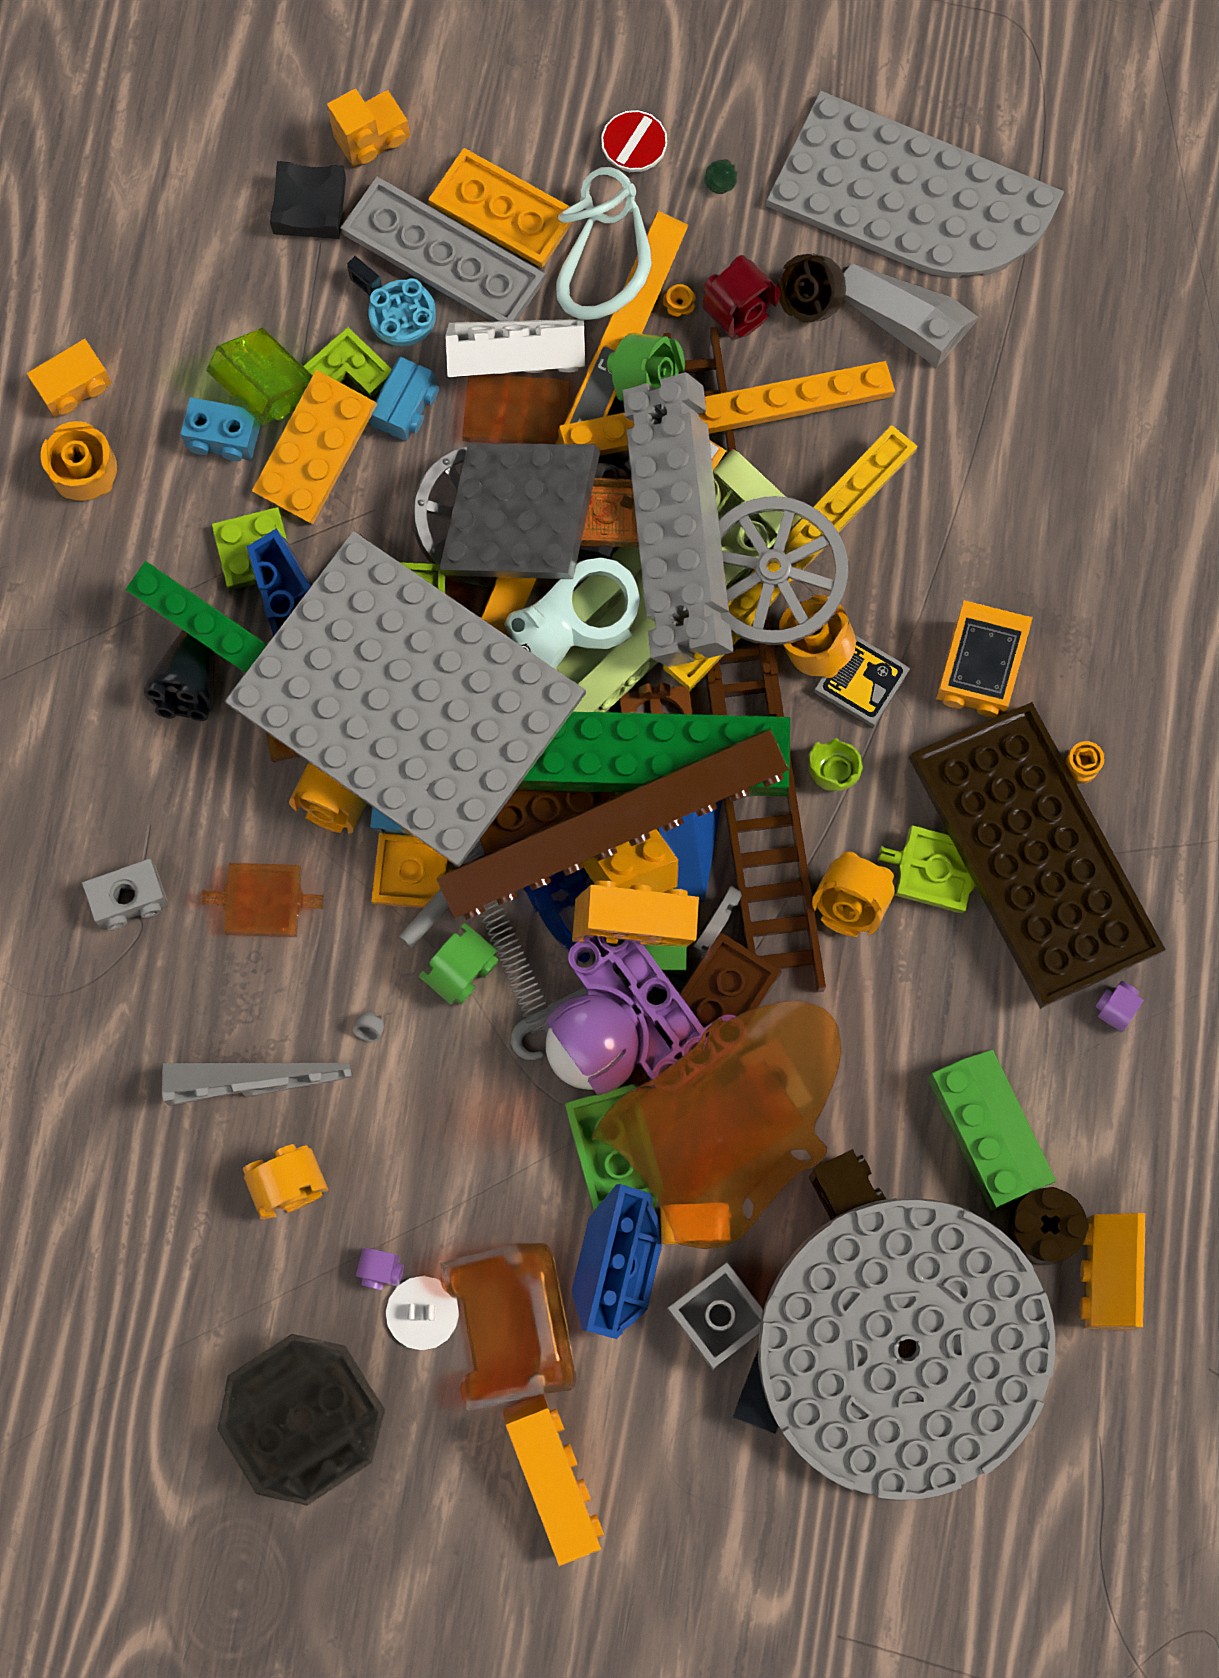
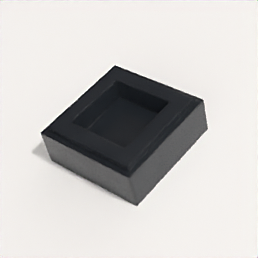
(363, 276)

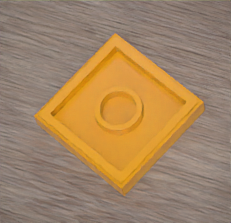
(406, 871)

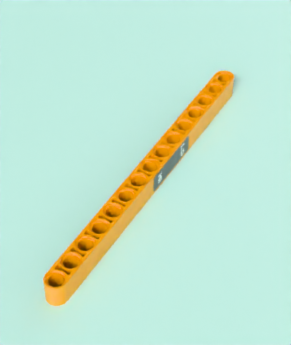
(597, 386)

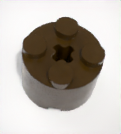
(1068, 1229)

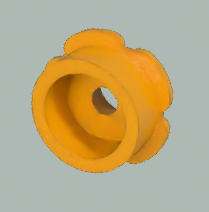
(681, 292)

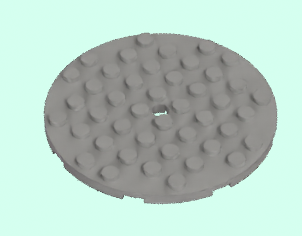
(893, 1277)

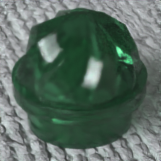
(721, 176)

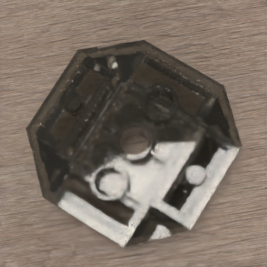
(261, 1411)

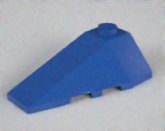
(694, 848)

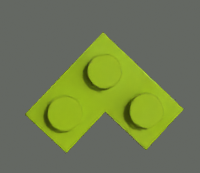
(353, 359)
(232, 541)

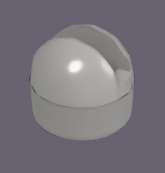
(369, 1027)

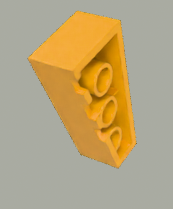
(552, 1480)

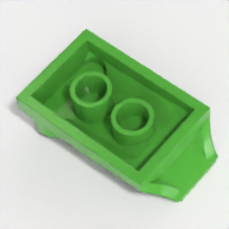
(601, 1162)

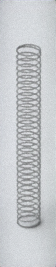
(510, 965)

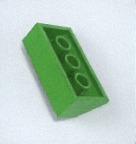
(991, 1129)

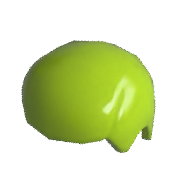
(835, 765)

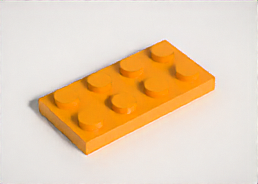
(501, 207)
(314, 447)

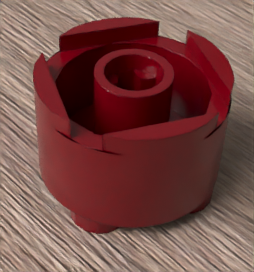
(740, 297)

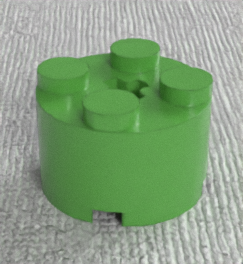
(644, 360)
(459, 964)

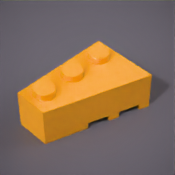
(636, 915)

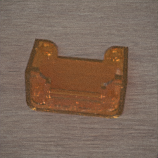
(511, 1324)

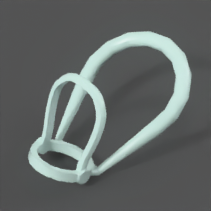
(596, 213)

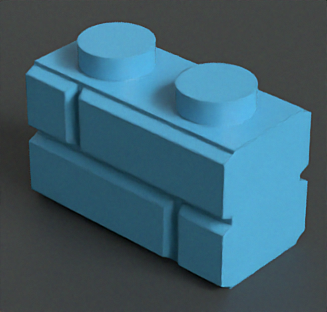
(404, 399)

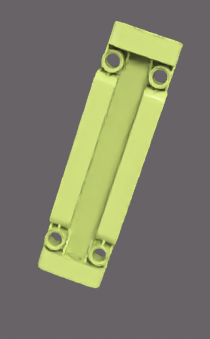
(601, 602)

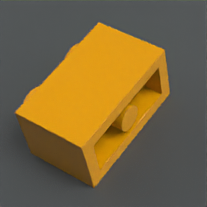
(69, 378)

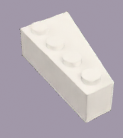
(514, 346)

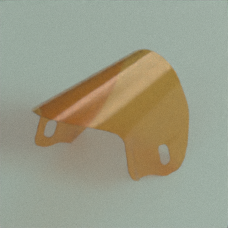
(729, 1117)

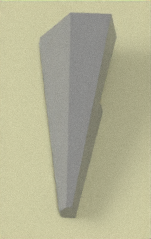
(208, 1080)

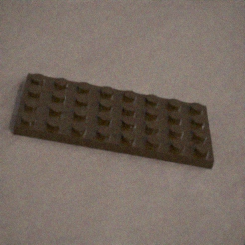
(1036, 854)

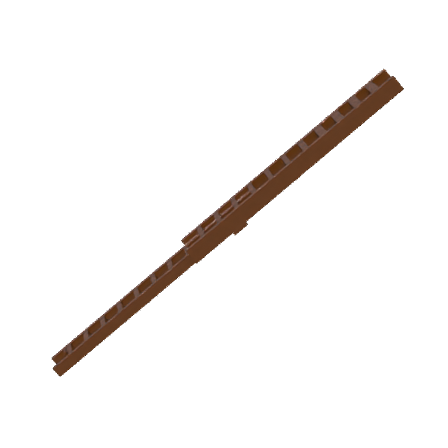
(770, 686)

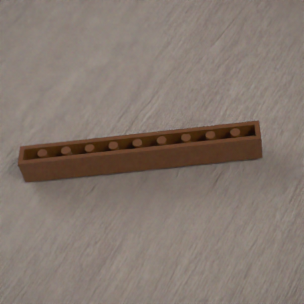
(612, 823)

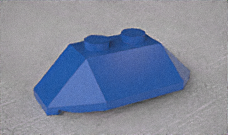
(617, 1262)

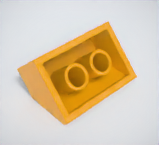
(1114, 1272)

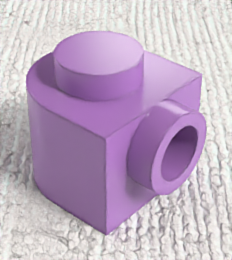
(1119, 1006)
(379, 1268)

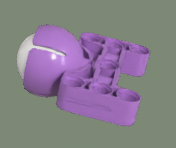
(600, 1037)

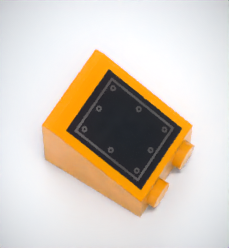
(983, 659)

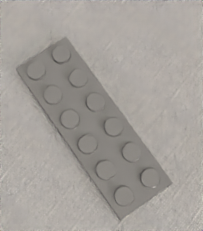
(442, 253)

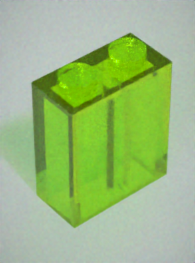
(260, 375)

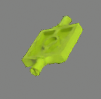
(930, 870)

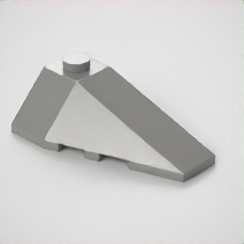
(912, 314)

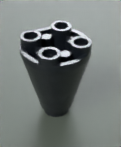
(183, 680)

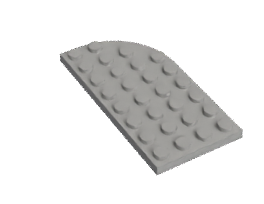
(909, 193)

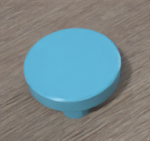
(402, 312)

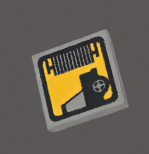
(865, 683)

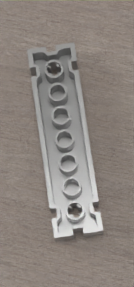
(677, 521)

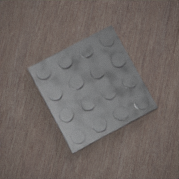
(520, 510)

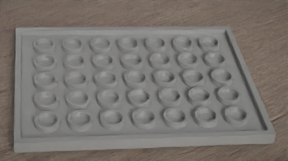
(406, 698)

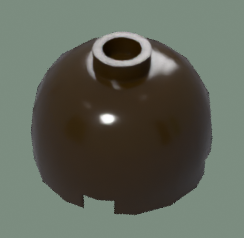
(811, 287)

